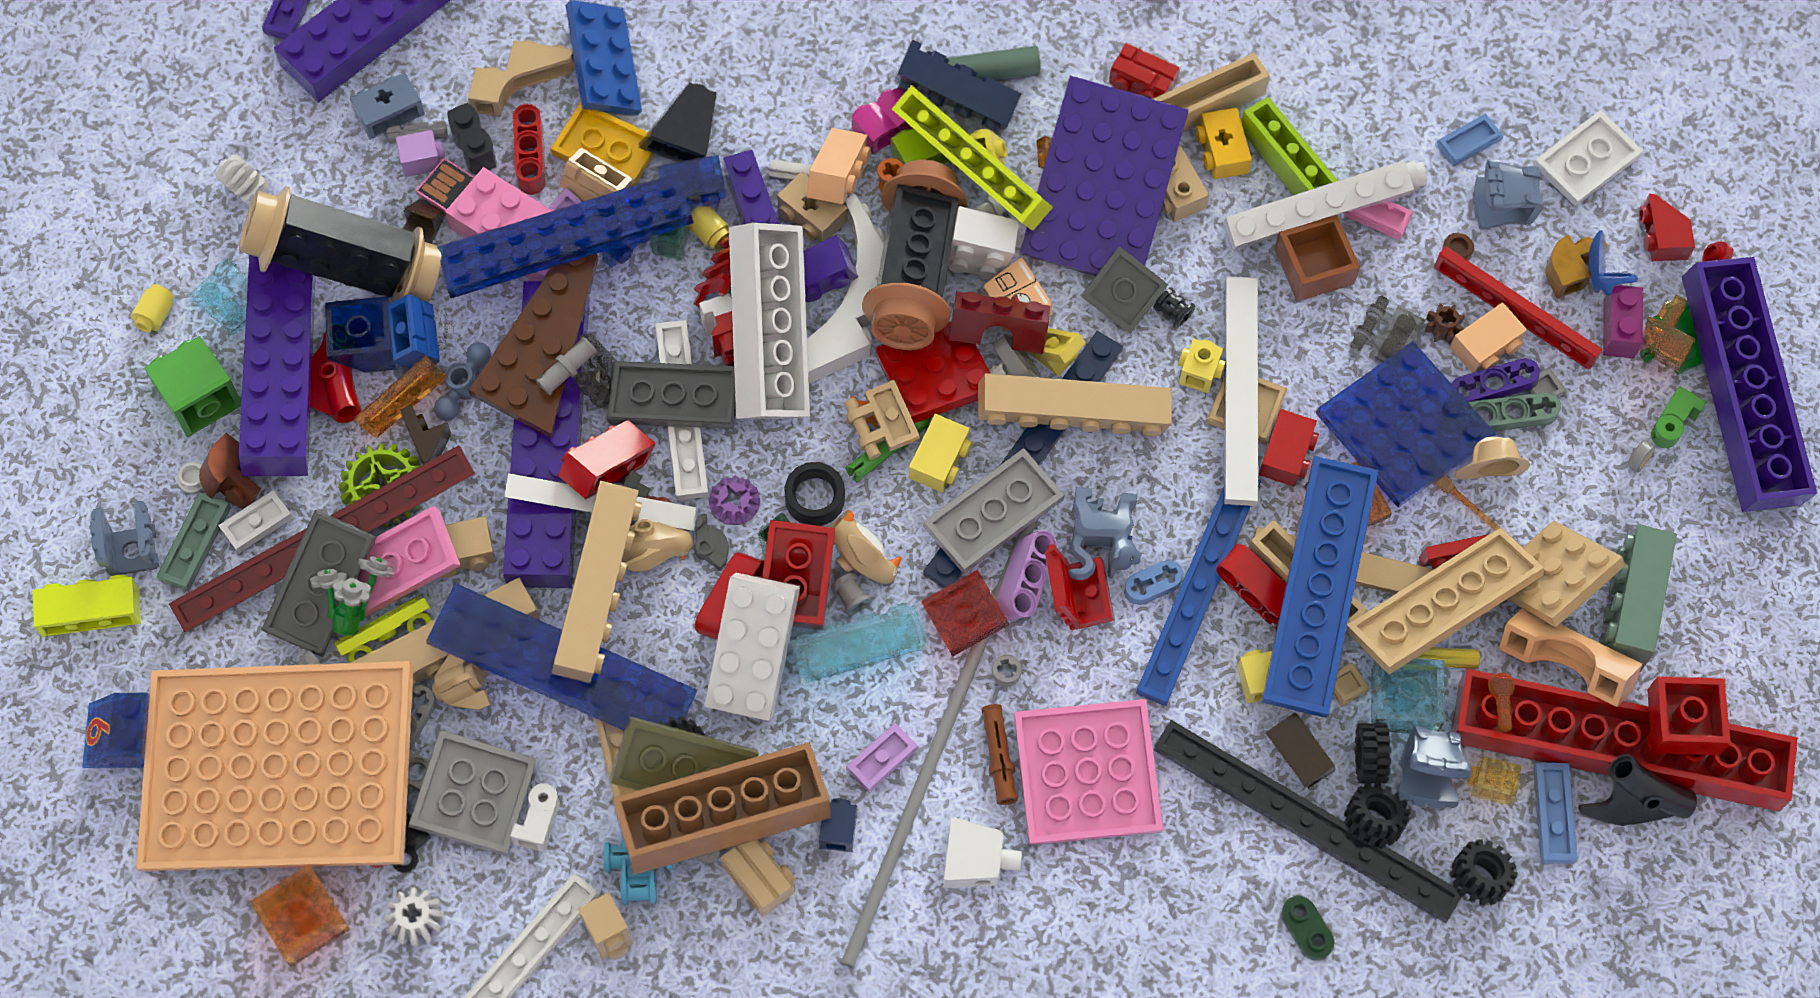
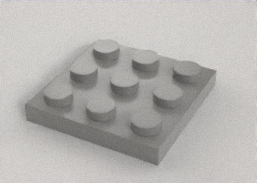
(472, 792)

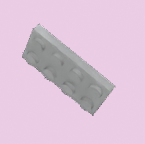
(993, 510)

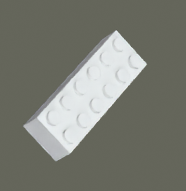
(769, 321)

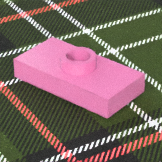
(1384, 217)

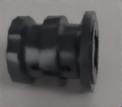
(1184, 310)

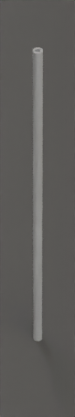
(919, 789)

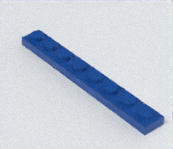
(1191, 602)

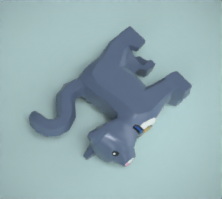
(1103, 529)

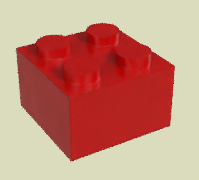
(1688, 715)

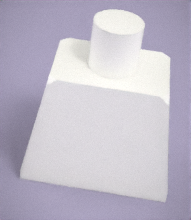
(976, 855)

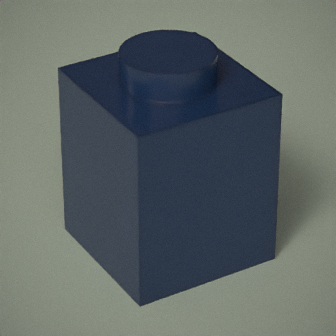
(839, 830)

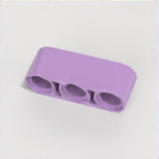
(1015, 585)

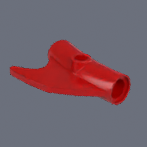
(333, 388)

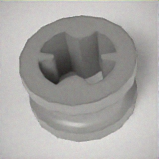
(1013, 663)

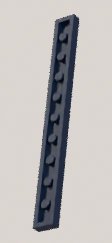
(1039, 440)

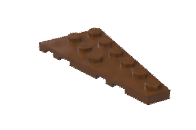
(533, 343)

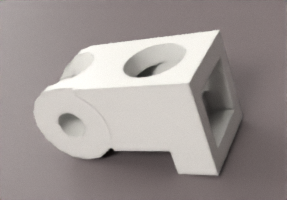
(539, 819)

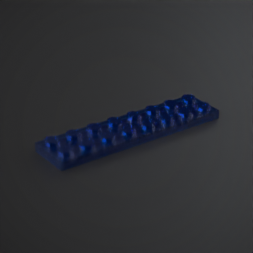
(564, 235)
(525, 652)

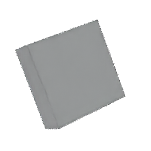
(1548, 383)

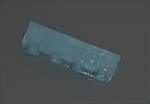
(858, 643)

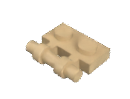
(891, 416)

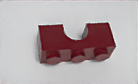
(976, 313)

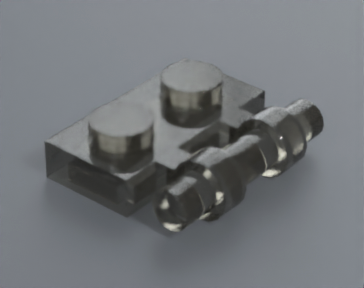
(1399, 330)
(597, 374)

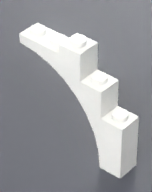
(845, 335)

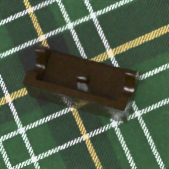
(1301, 750)

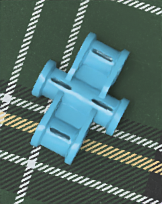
(633, 887)

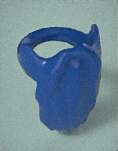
(1600, 279)

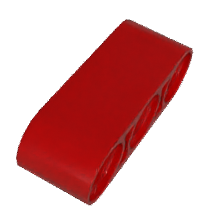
(529, 137)
(1253, 582)
(710, 615)

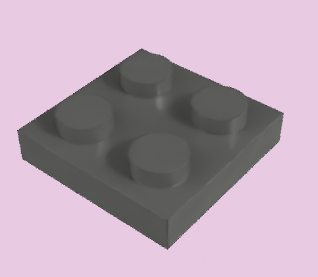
(1124, 290)

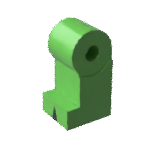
(1670, 423)

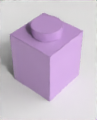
(419, 152)

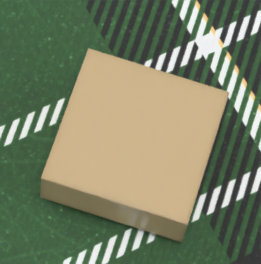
(1349, 685)

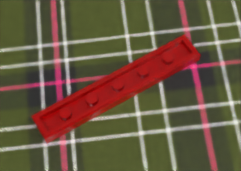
(1530, 315)

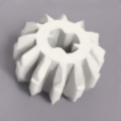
(241, 178)
(401, 924)

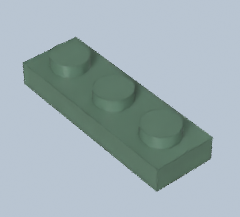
(193, 541)

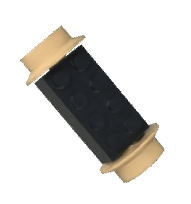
(339, 246)

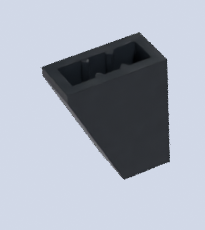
(684, 126)

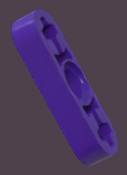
(1519, 383)

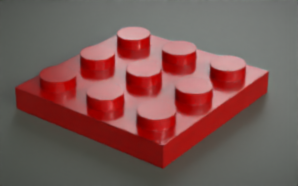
(935, 376)

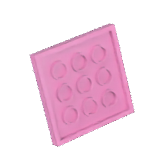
(1088, 772)

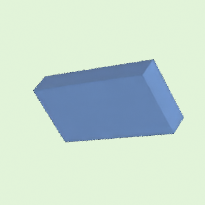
(1469, 140)

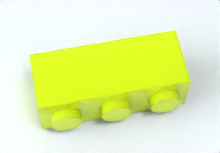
(86, 605)

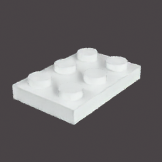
(1588, 158)

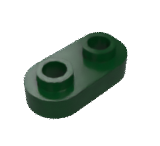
(1307, 927)

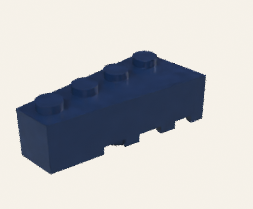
(957, 87)

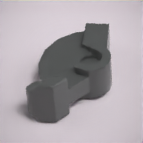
(710, 543)

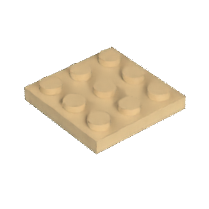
(1572, 573)

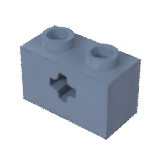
(376, 115)

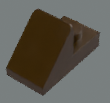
(425, 216)
(428, 442)

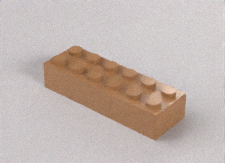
(722, 808)

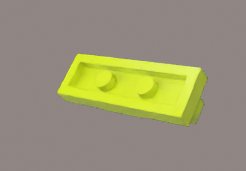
(383, 627)

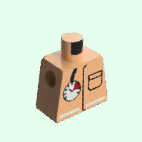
(1016, 284)

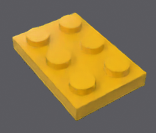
(606, 138)

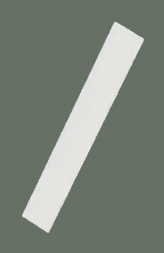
(565, 496)

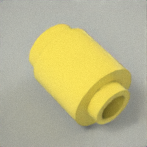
(709, 226)
(152, 308)

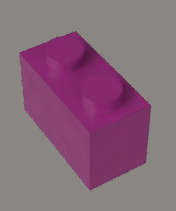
(1623, 322)

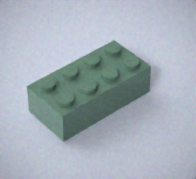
(1639, 593)

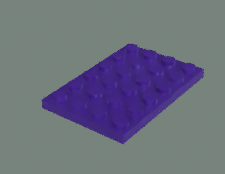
(1104, 176)

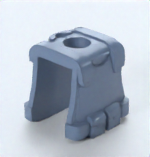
(1507, 195)
(110, 545)
(1428, 766)

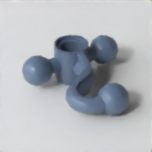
(448, 406)

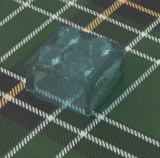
(1409, 696)

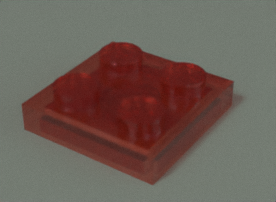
(965, 613)

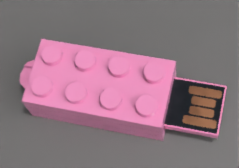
(478, 202)

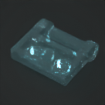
(219, 300)

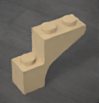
(527, 66)

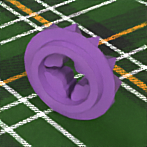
(728, 512)

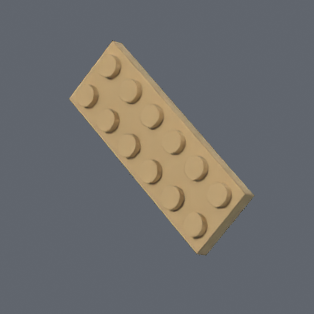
(1445, 600)

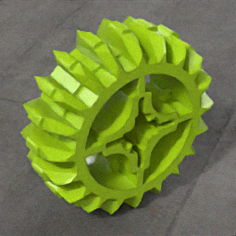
(374, 461)

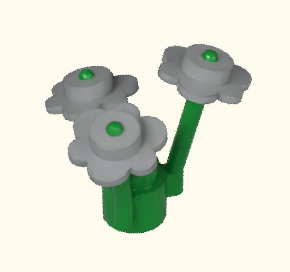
(351, 591)

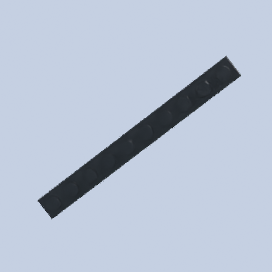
(1307, 821)

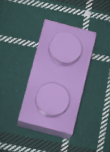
(882, 757)

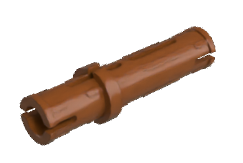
(1001, 766)

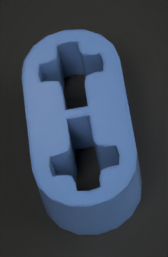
(1156, 588)

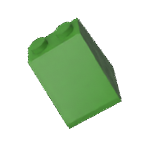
(193, 385)

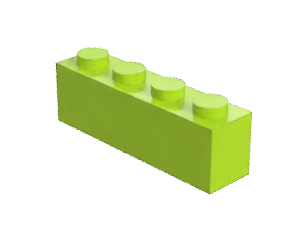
(1284, 148)

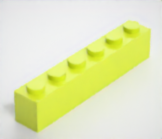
(972, 158)

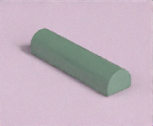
(1002, 63)

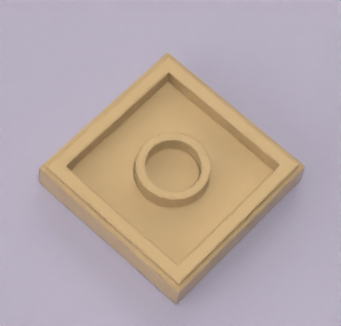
(1269, 403)

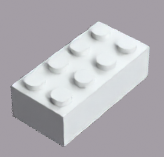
(752, 646)

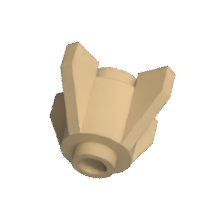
(460, 683)

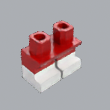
(717, 321)

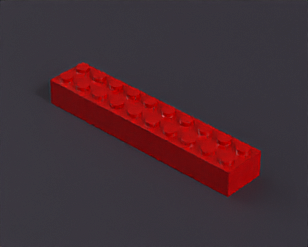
(1590, 733)

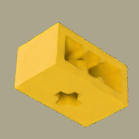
(1224, 143)

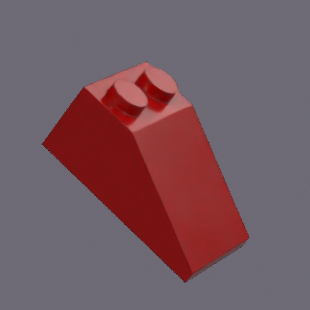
(802, 558)

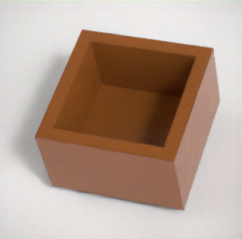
(1317, 258)

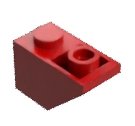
(1667, 231)

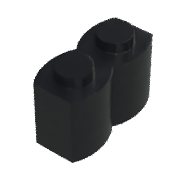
(471, 138)

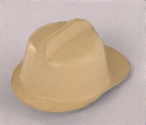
(1494, 458)

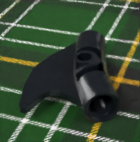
(1640, 796)

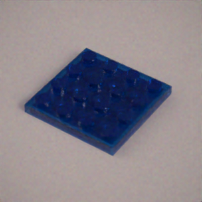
(1405, 423)

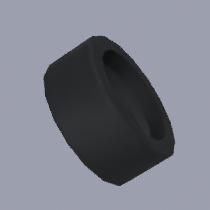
(820, 516)

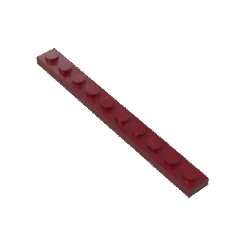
(364, 514)

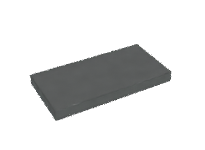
(672, 395)
(301, 610)

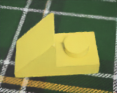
(1059, 350)

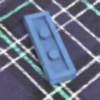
(1555, 813)

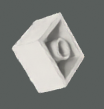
(982, 243)

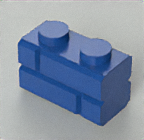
(412, 331)

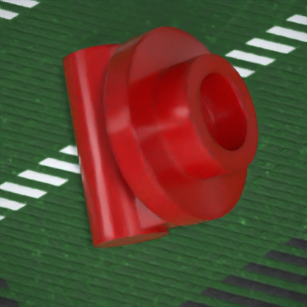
(1717, 251)

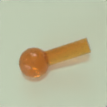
(1502, 687)

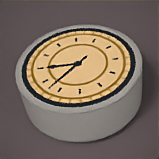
(1641, 455)

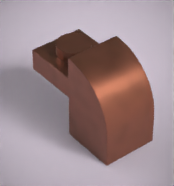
(222, 474)

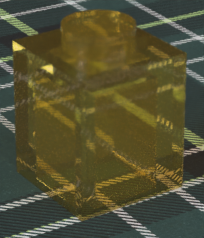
(1495, 780)

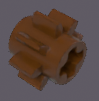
(1443, 331)

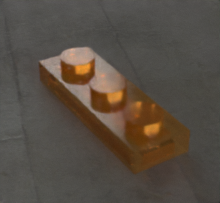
(404, 392)

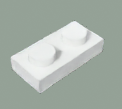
(255, 521)

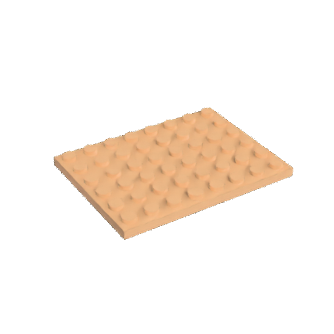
(276, 767)

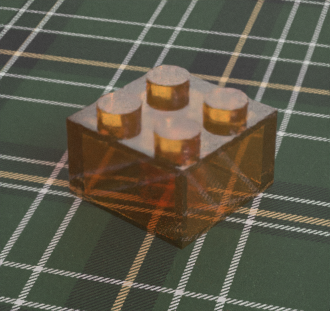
(299, 915)

